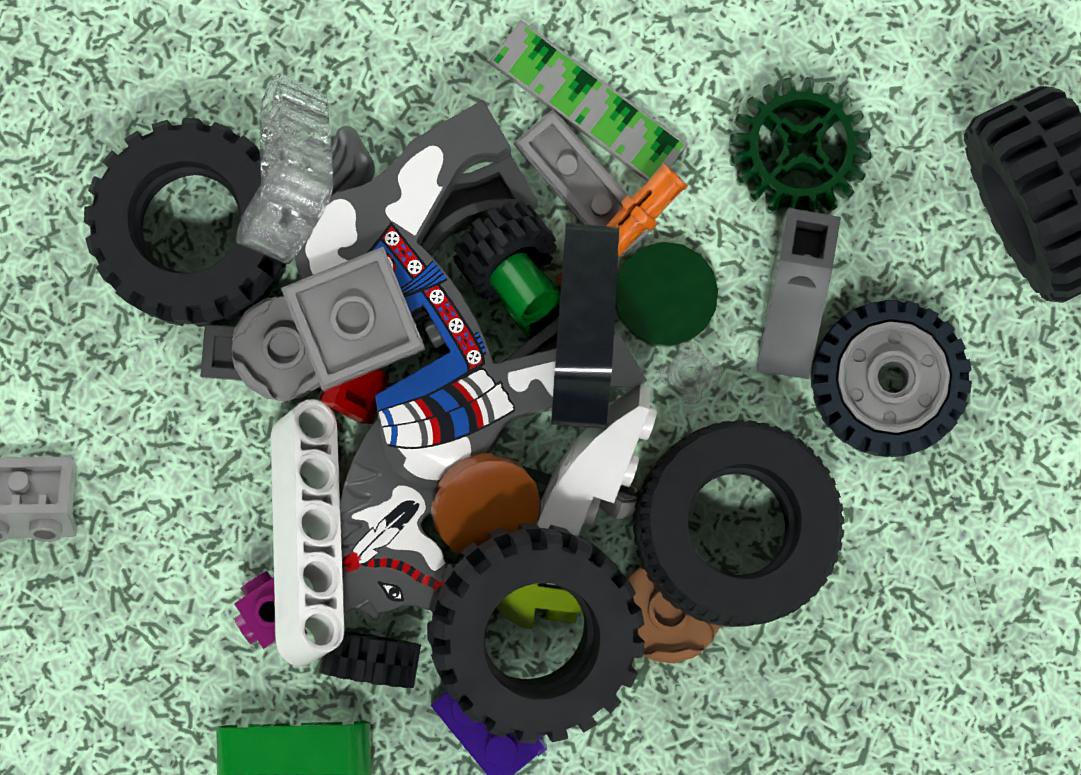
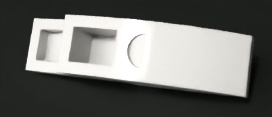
(597, 464)

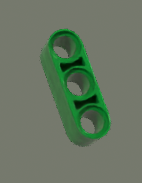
(294, 750)

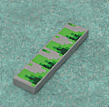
(586, 102)

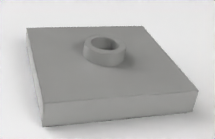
(353, 319)

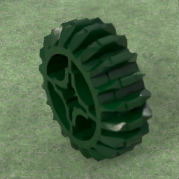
(782, 130)

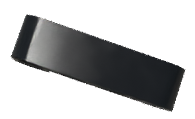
(586, 326)

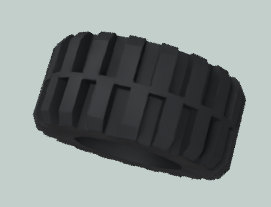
(1030, 182)
(120, 210)
(579, 686)

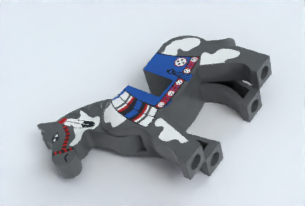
(458, 400)

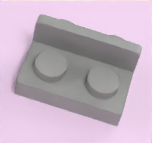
(37, 498)

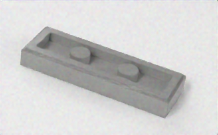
(573, 172)

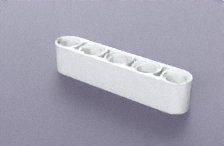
(294, 551)

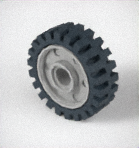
(931, 369)

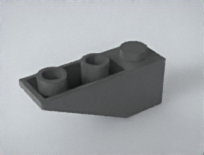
(798, 292)

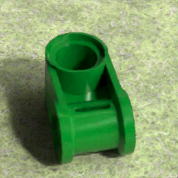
(525, 293)

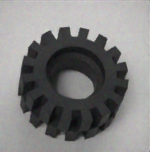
(499, 237)
(373, 660)

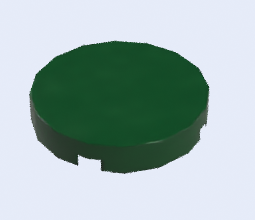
(666, 294)

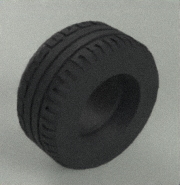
(809, 511)

